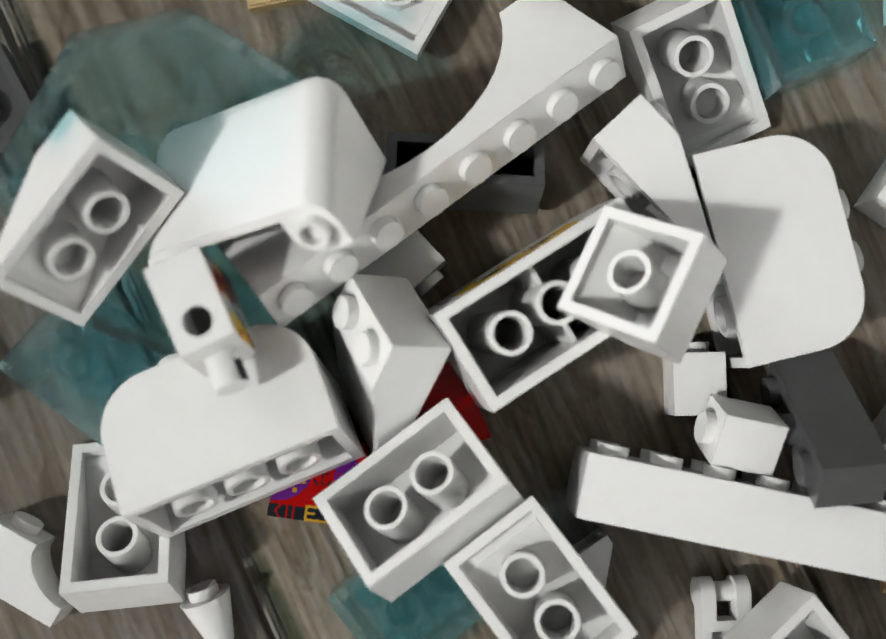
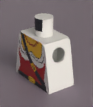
(203, 317)

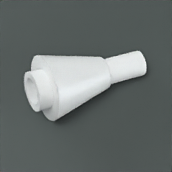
(210, 609)

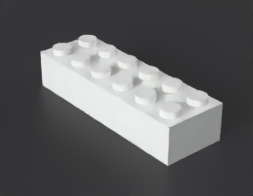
(724, 511)

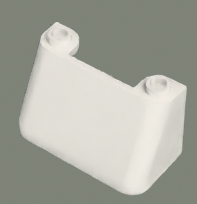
(267, 162)

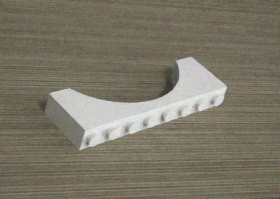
(546, 73)

